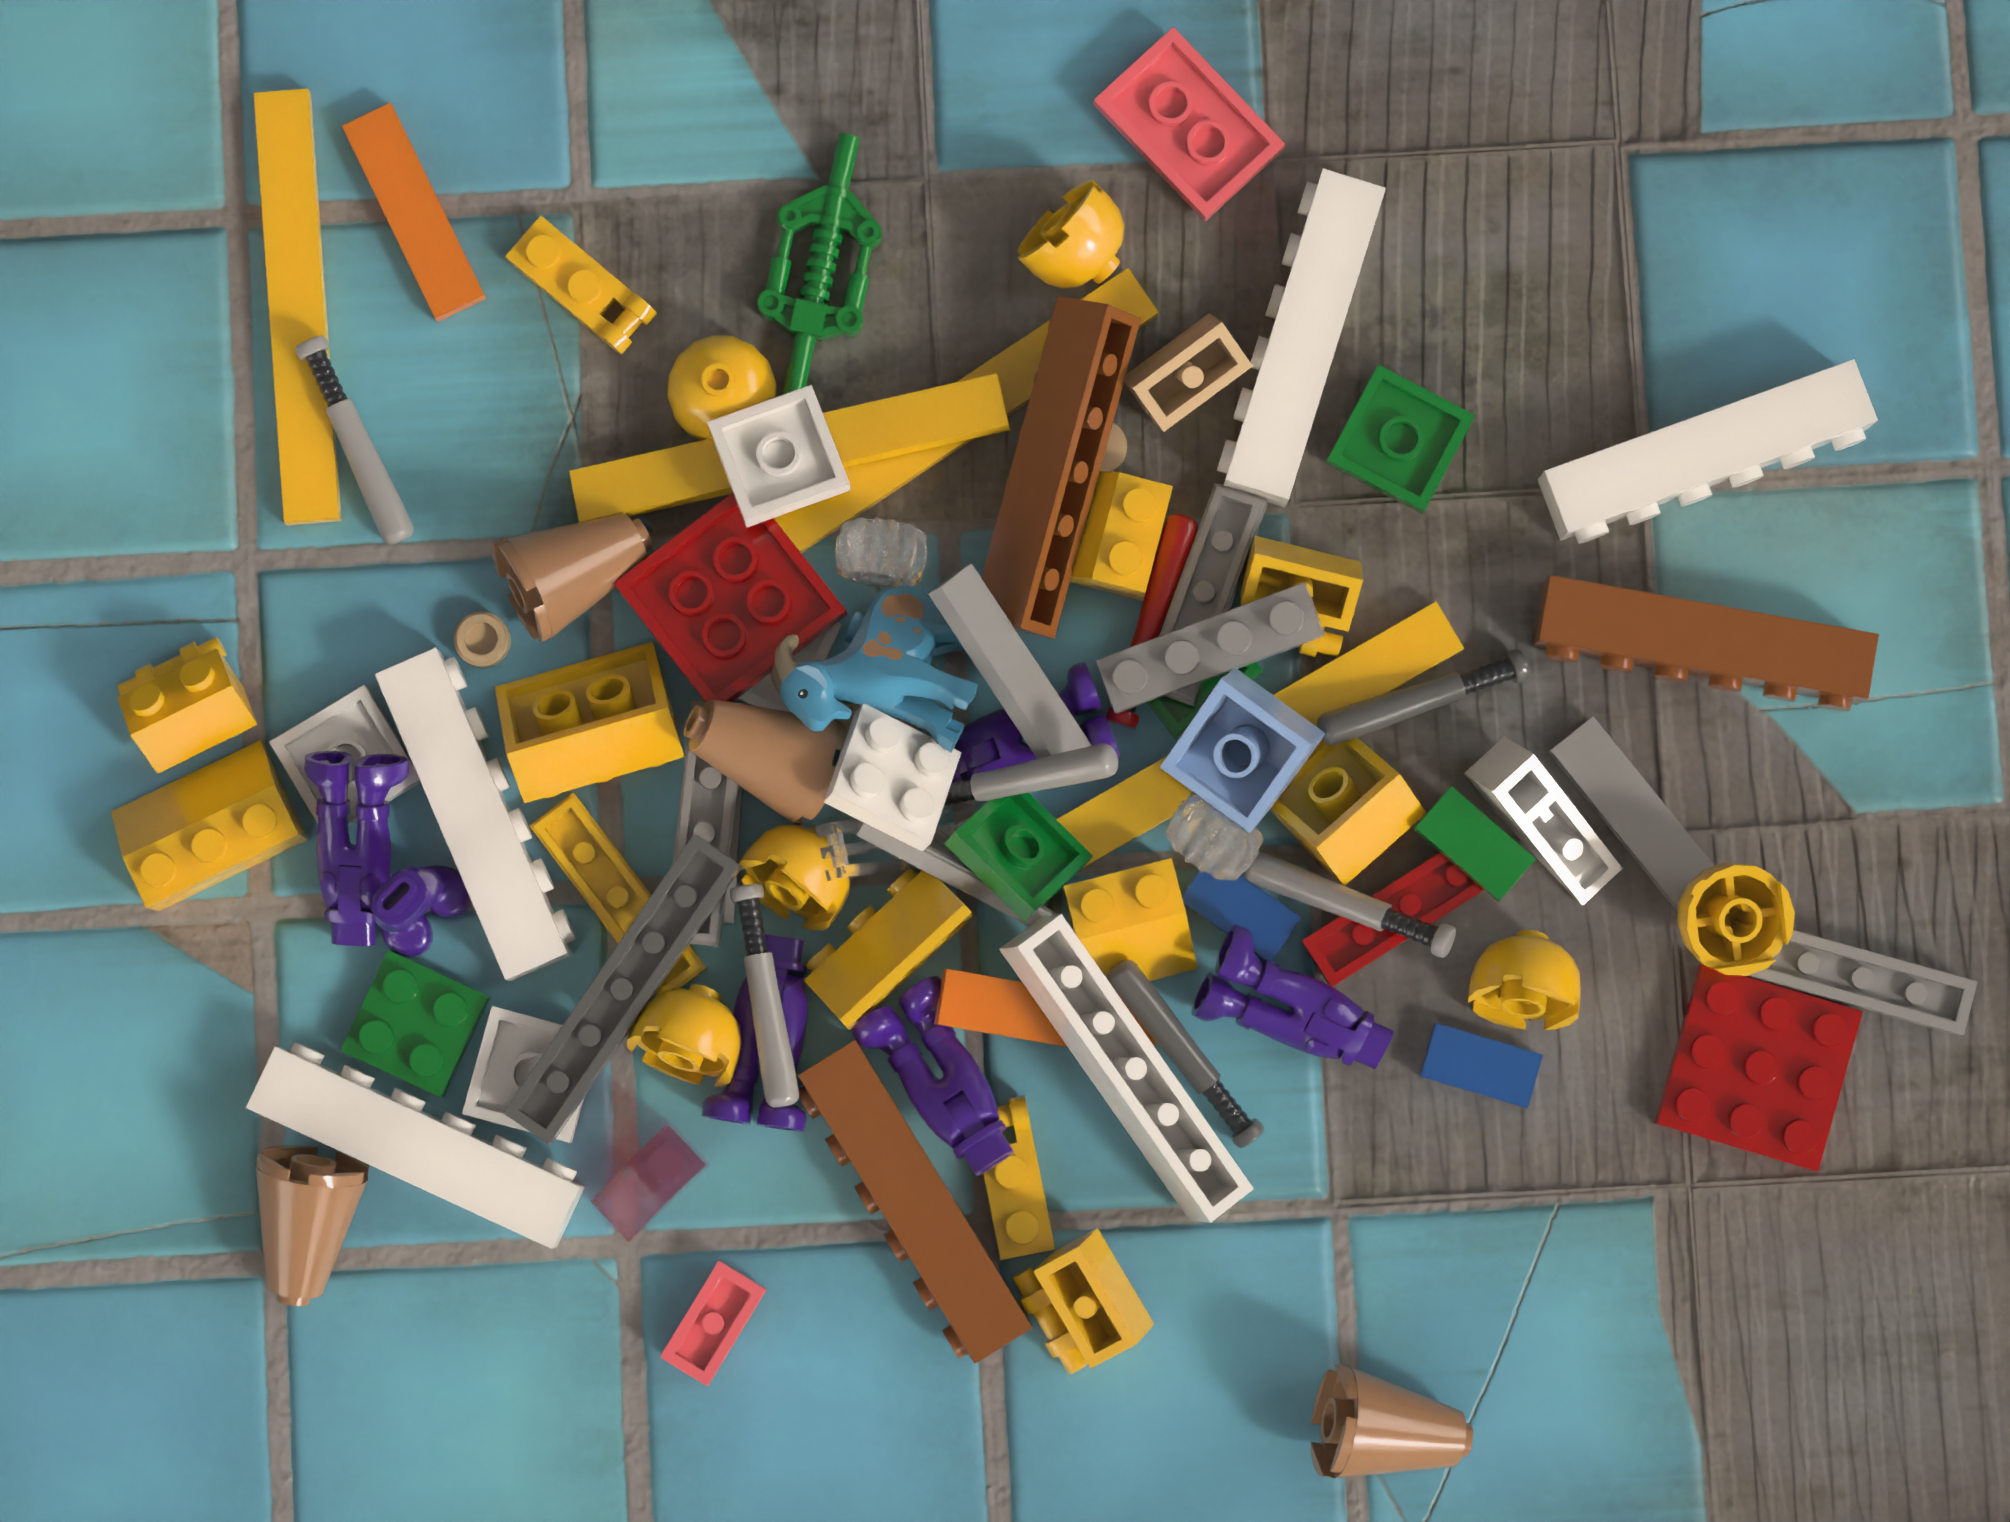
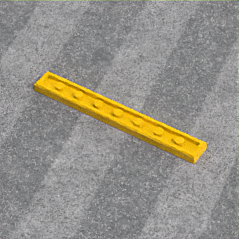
(296, 303)
(1016, 374)
(859, 433)
(1355, 676)

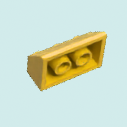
(588, 722)
(207, 827)
(886, 946)

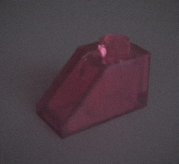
(650, 1181)

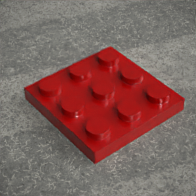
(727, 599)
(1758, 1067)

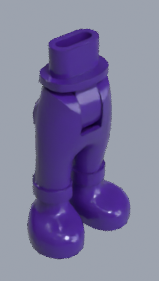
(997, 743)
(349, 871)
(407, 896)
(1320, 1019)
(736, 1099)
(961, 1102)

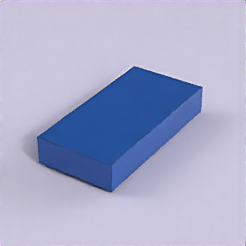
(1242, 904)
(1481, 1065)

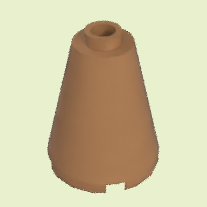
(567, 568)
(767, 754)
(305, 1216)
(1382, 1427)

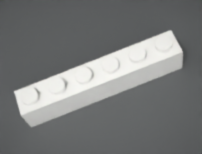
(1303, 337)
(1708, 450)
(474, 814)
(1126, 1068)
(415, 1145)

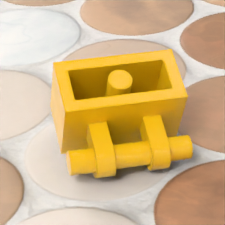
(1331, 580)
(185, 704)
(1083, 1303)

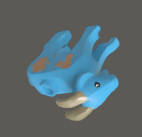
(881, 668)

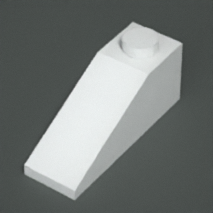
(1543, 818)

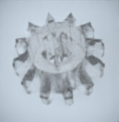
(881, 552)
(1212, 839)

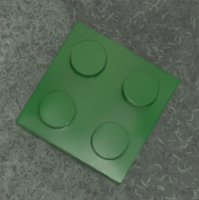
(1400, 439)
(1019, 852)
(415, 1023)

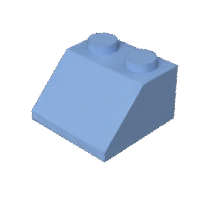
(1242, 749)

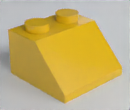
(1121, 534)
(1347, 807)
(1135, 918)

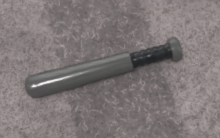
(1396, 706)
(1175, 1041)

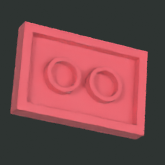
(1189, 124)

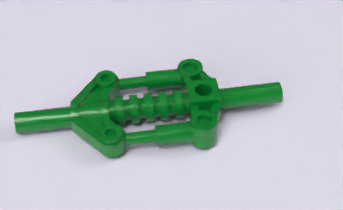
(809, 319)

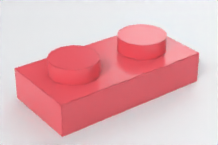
(713, 1323)

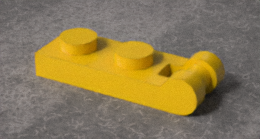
(579, 283)
(1017, 1191)

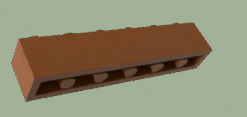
(1058, 461)
(1705, 641)
(914, 1202)

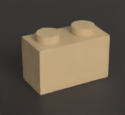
(1187, 372)

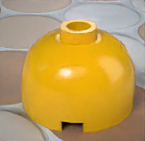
(1076, 239)
(715, 380)
(794, 876)
(1735, 918)
(1526, 980)
(688, 1035)

